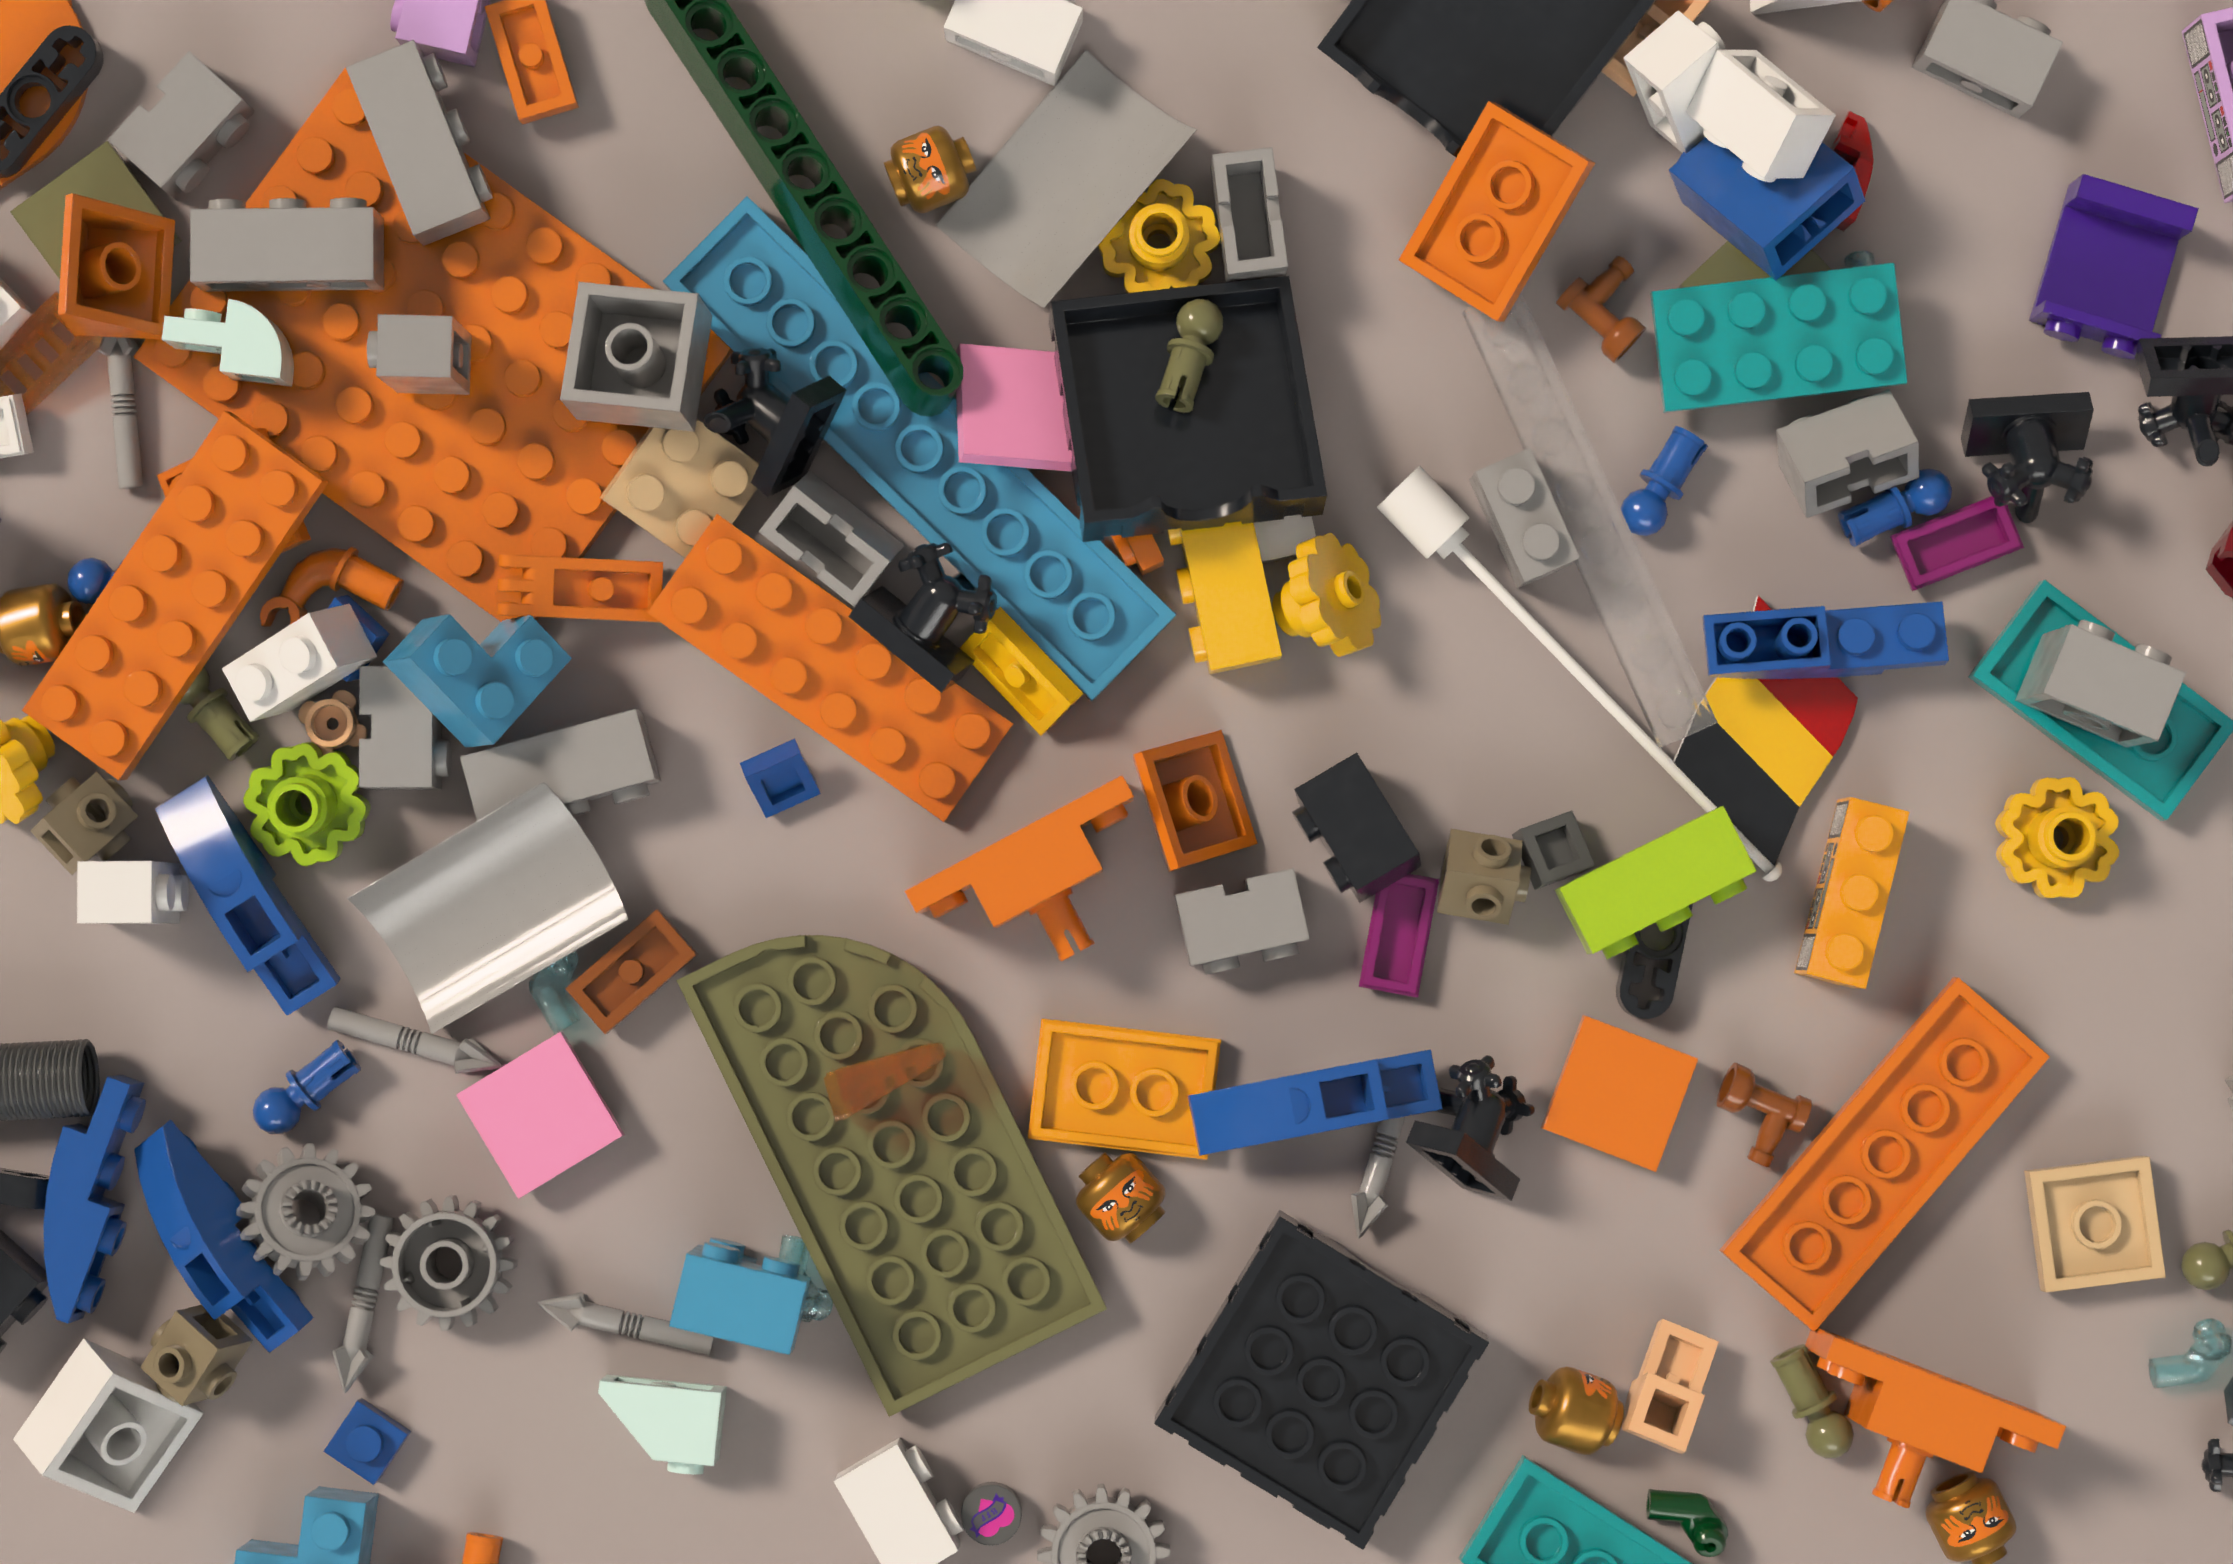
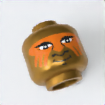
(929, 169)
(37, 623)
(1120, 1197)
(1576, 1410)
(1970, 1519)

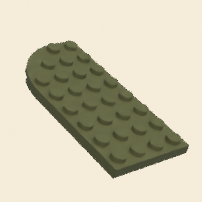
(917, 1203)

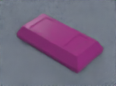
(1956, 542)
(1399, 935)

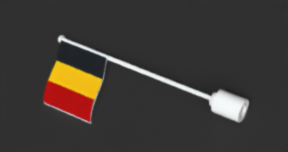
(1768, 732)

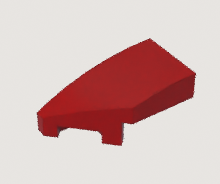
(1855, 147)

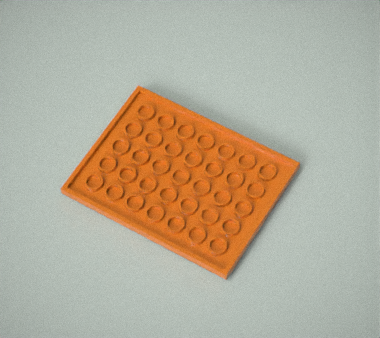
(431, 472)

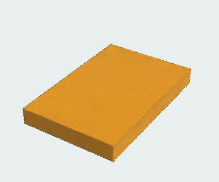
(1120, 1087)

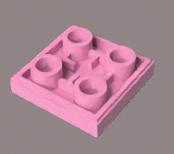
(1010, 409)
(540, 1114)

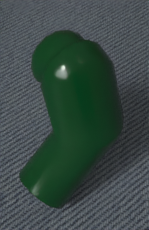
(1695, 1516)

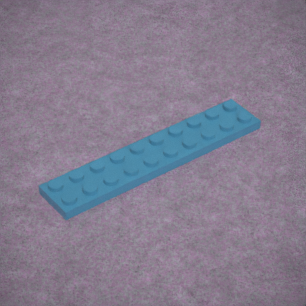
(998, 519)

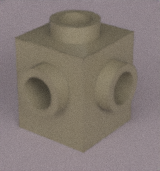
(86, 821)
(1482, 877)
(195, 1355)

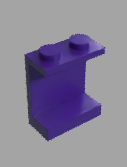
(2109, 264)

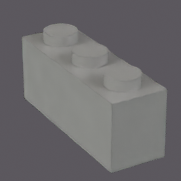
(421, 142)
(287, 246)
(574, 762)

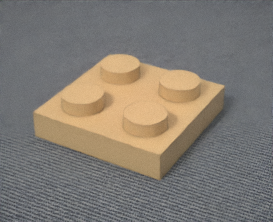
(680, 483)
(2094, 1223)

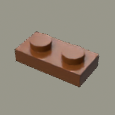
(631, 971)

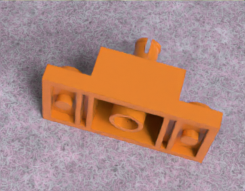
(1032, 869)
(1925, 1413)

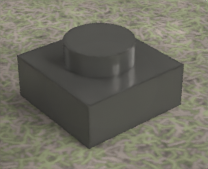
(1554, 850)

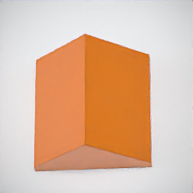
(115, 270)
(1194, 800)

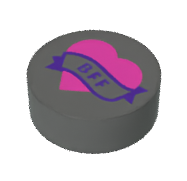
(991, 1513)

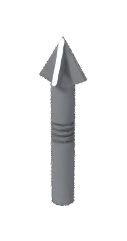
(125, 423)
(464, 1055)
(1368, 1202)
(574, 1311)
(353, 1356)

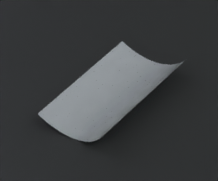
(1064, 180)
(493, 905)

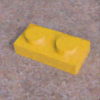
(1021, 672)

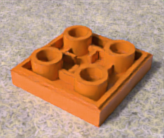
(1619, 1093)

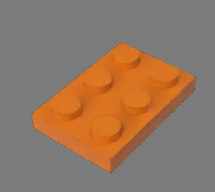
(1496, 211)

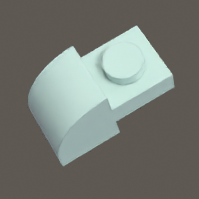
(248, 342)

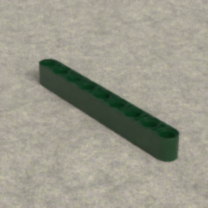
(811, 208)

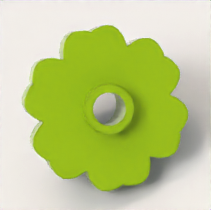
(330, 786)

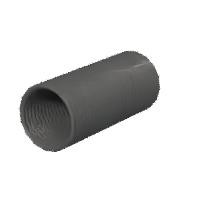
(48, 1079)

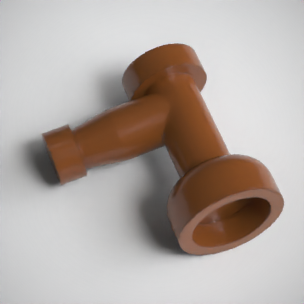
(1588, 304)
(1781, 1112)

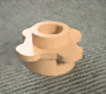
(341, 707)

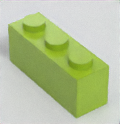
(1657, 883)

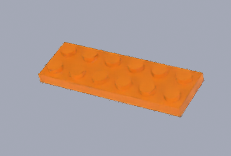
(175, 596)
(826, 669)
(1884, 1153)

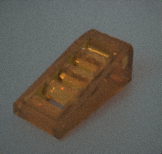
(54, 373)
(866, 1082)

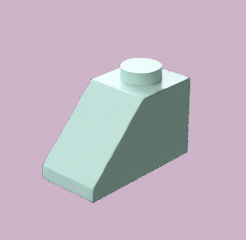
(670, 1418)

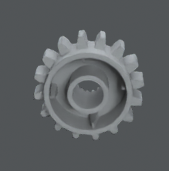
(290, 1241)
(419, 1278)
(1105, 1519)

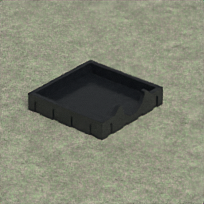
(1456, 55)
(1233, 458)
(1321, 1379)

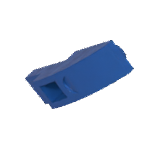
(1824, 642)
(242, 896)
(1314, 1102)
(78, 1220)
(198, 1228)

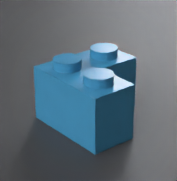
(475, 686)
(739, 1300)
(334, 1530)

